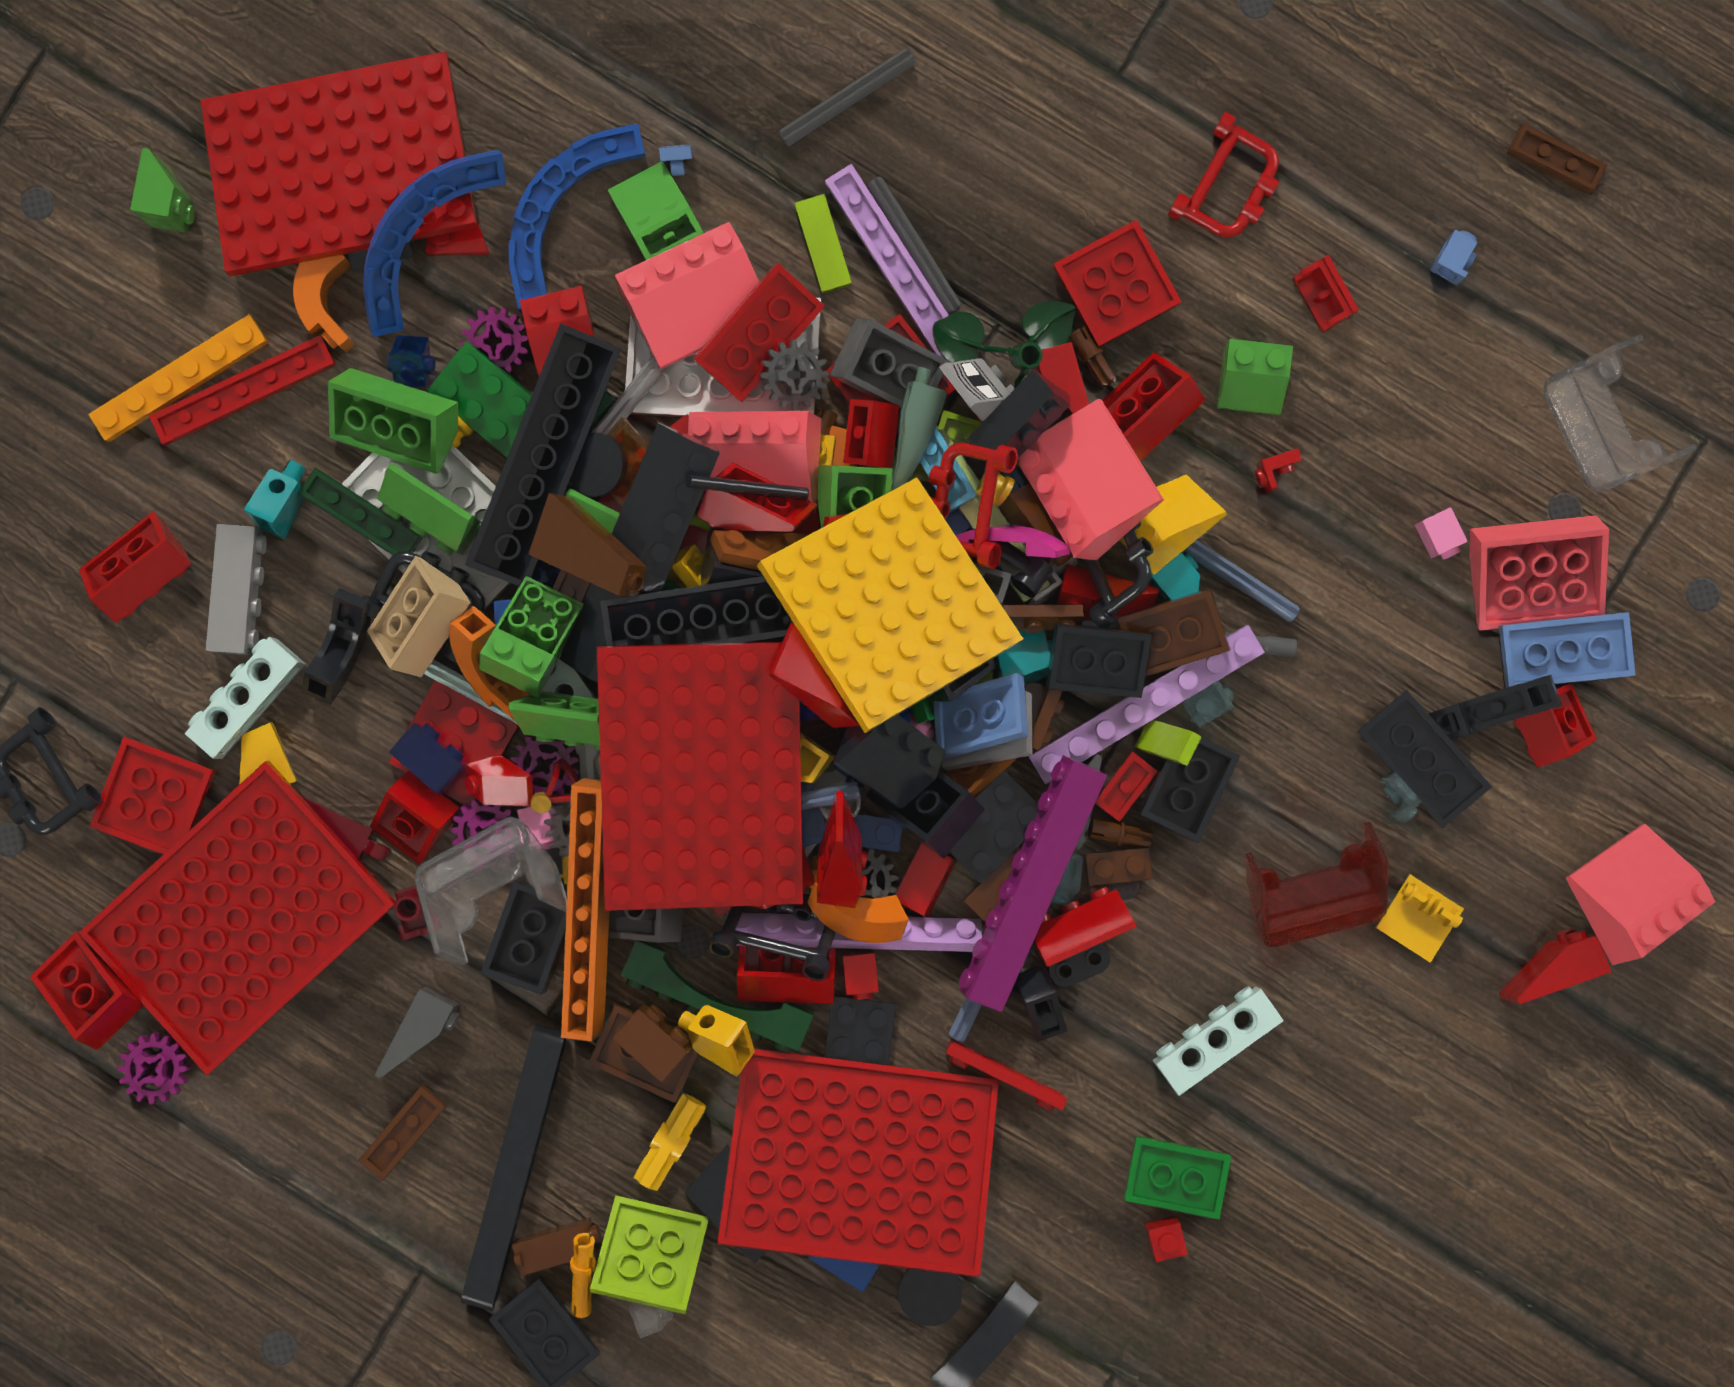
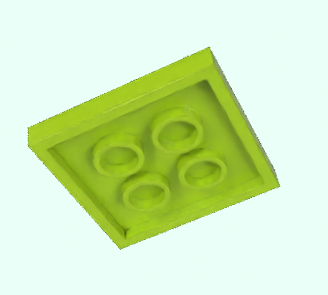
(649, 1255)

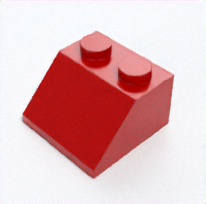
(1557, 731)
(413, 817)

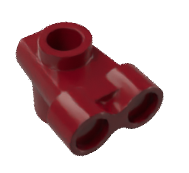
(411, 918)

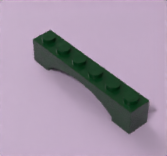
(650, 968)

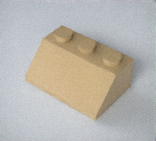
(417, 618)

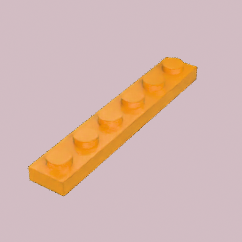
(178, 378)

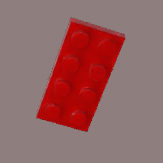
(770, 314)

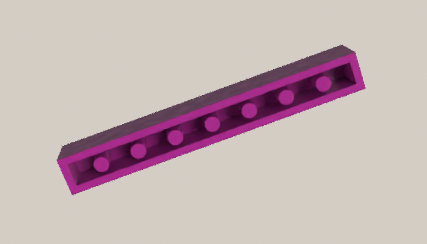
(1031, 883)

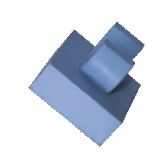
(676, 156)

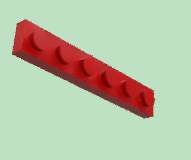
(242, 390)

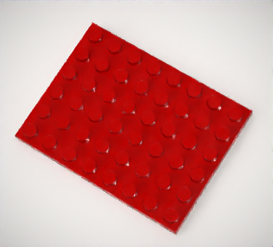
(323, 157)
(698, 777)
(237, 917)
(860, 1163)

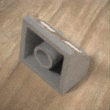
(978, 384)

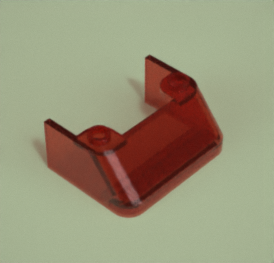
(1321, 899)

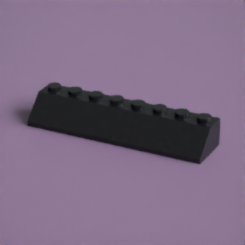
(543, 452)
(650, 527)
(697, 615)

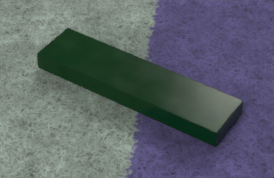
(358, 513)

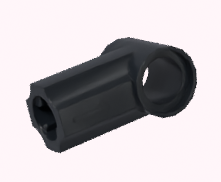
(1027, 572)

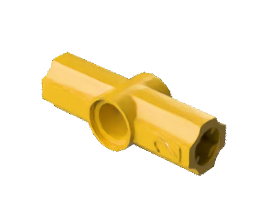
(670, 1142)

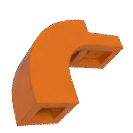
(311, 293)
(467, 638)
(869, 922)

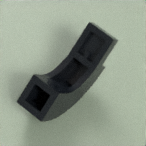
(340, 648)

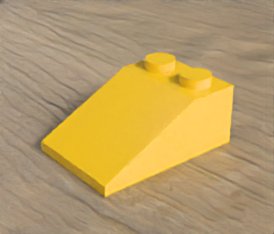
(1177, 520)

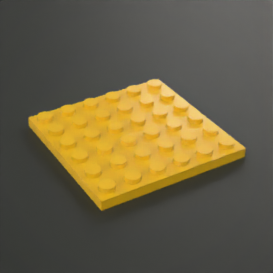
(889, 603)

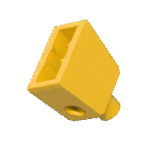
(719, 1037)

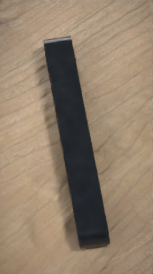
(514, 1168)

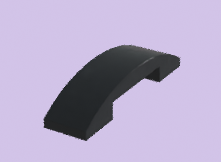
(1498, 707)
(987, 1339)

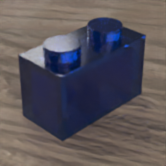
(429, 757)

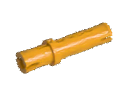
(582, 1266)

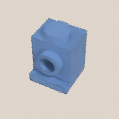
(1455, 256)

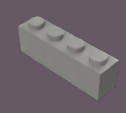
(235, 589)

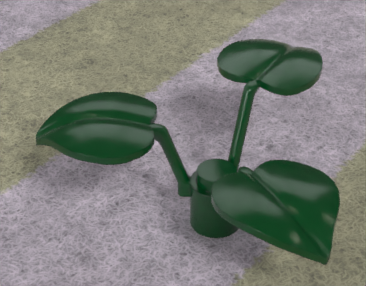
(1045, 323)

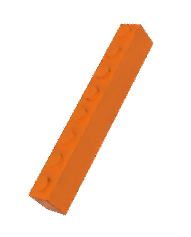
(585, 918)

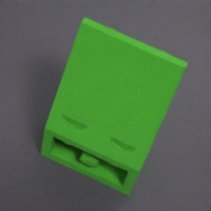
(655, 211)
(530, 636)

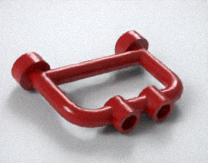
(1265, 184)
(943, 476)

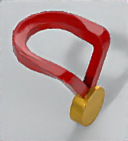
(542, 801)

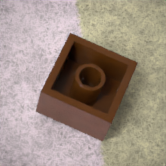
(653, 1041)

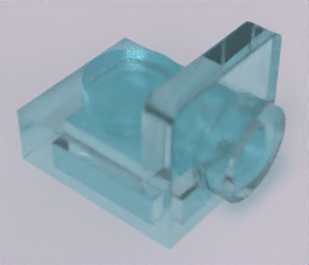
(1209, 703)
(1400, 792)
(1070, 881)

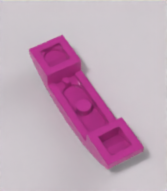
(1037, 542)

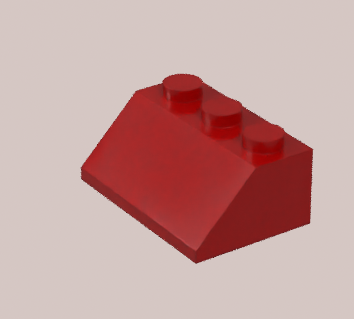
(1152, 403)
(134, 568)
(1082, 925)
(780, 978)

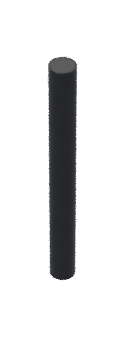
(747, 487)

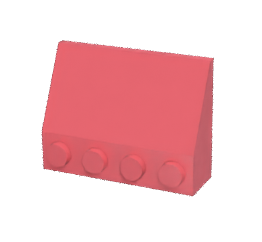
(687, 292)
(768, 443)
(1089, 481)
(1539, 571)
(1638, 894)

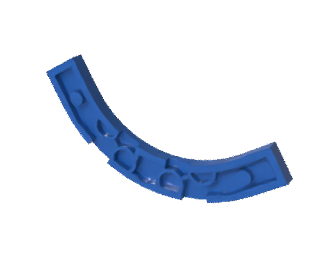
(548, 188)
(403, 220)

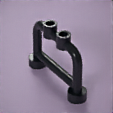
(457, 574)
(1105, 611)
(23, 810)
(816, 963)

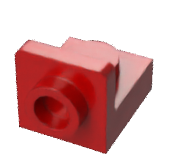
(1280, 464)

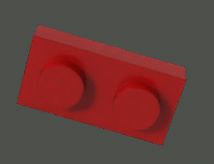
(1125, 786)

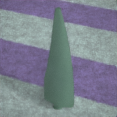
(917, 424)

